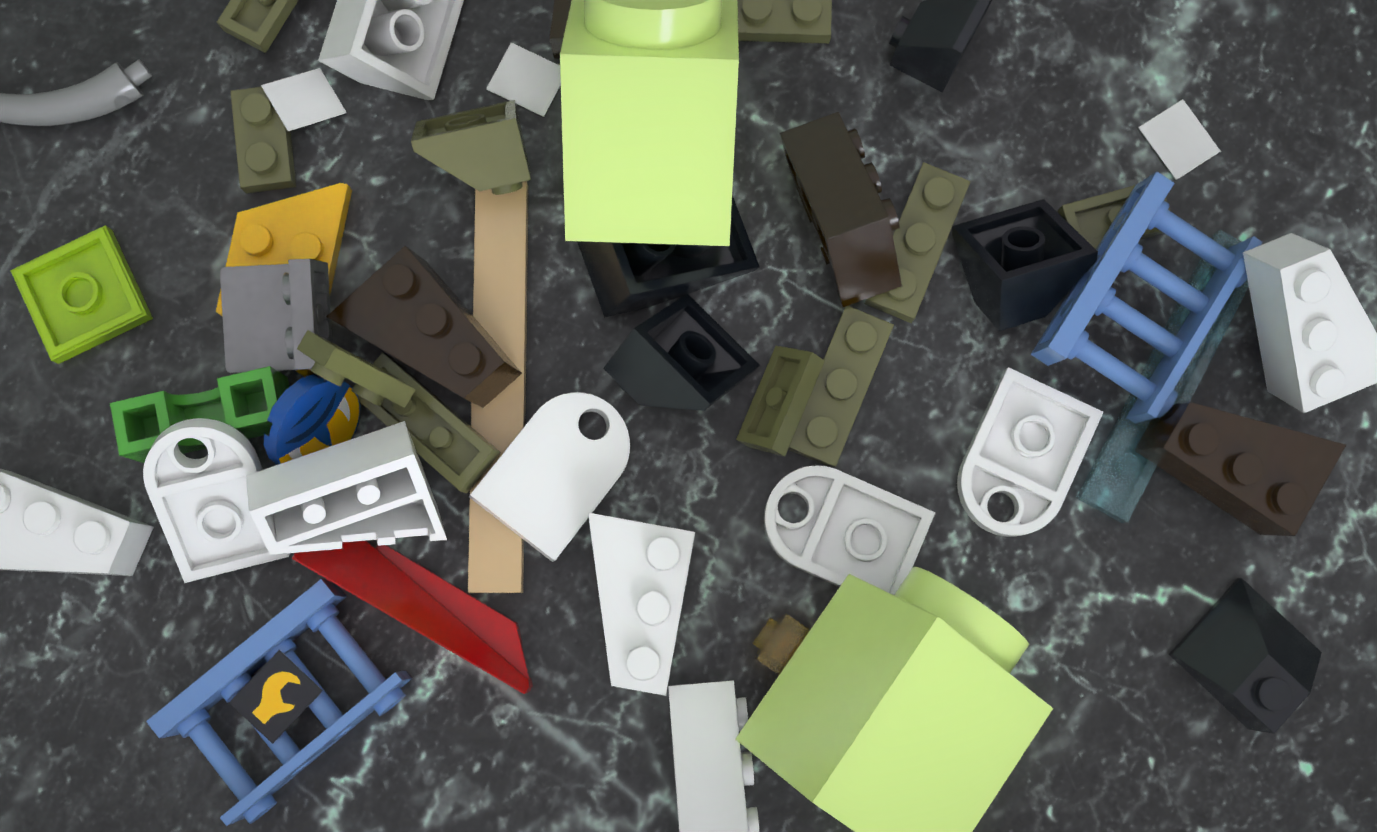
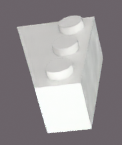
(1308, 324)
(345, 494)
(63, 533)
(641, 597)
(709, 758)

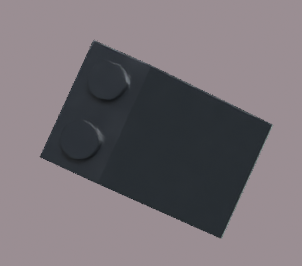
(646, 274)

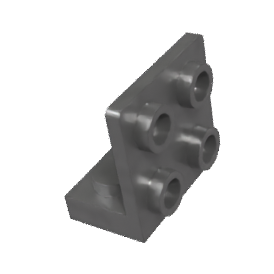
(270, 312)

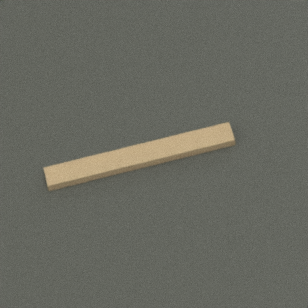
(501, 309)

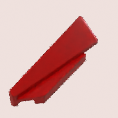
(427, 606)

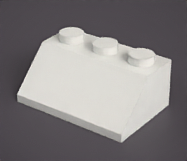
(392, 43)

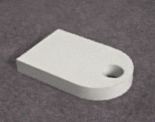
(1027, 450)
(555, 473)
(205, 499)
(847, 528)

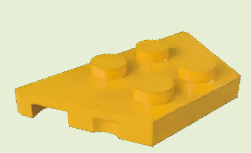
(292, 228)

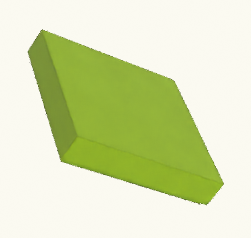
(81, 294)

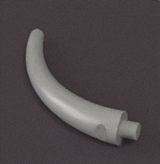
(78, 102)

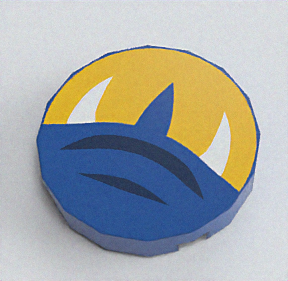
(311, 418)

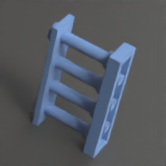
(1094, 295)
(189, 714)

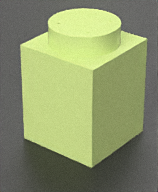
(649, 120)
(900, 708)

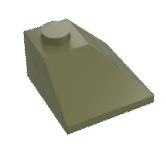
(477, 147)

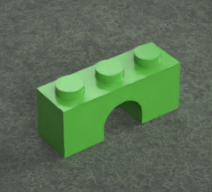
(239, 401)

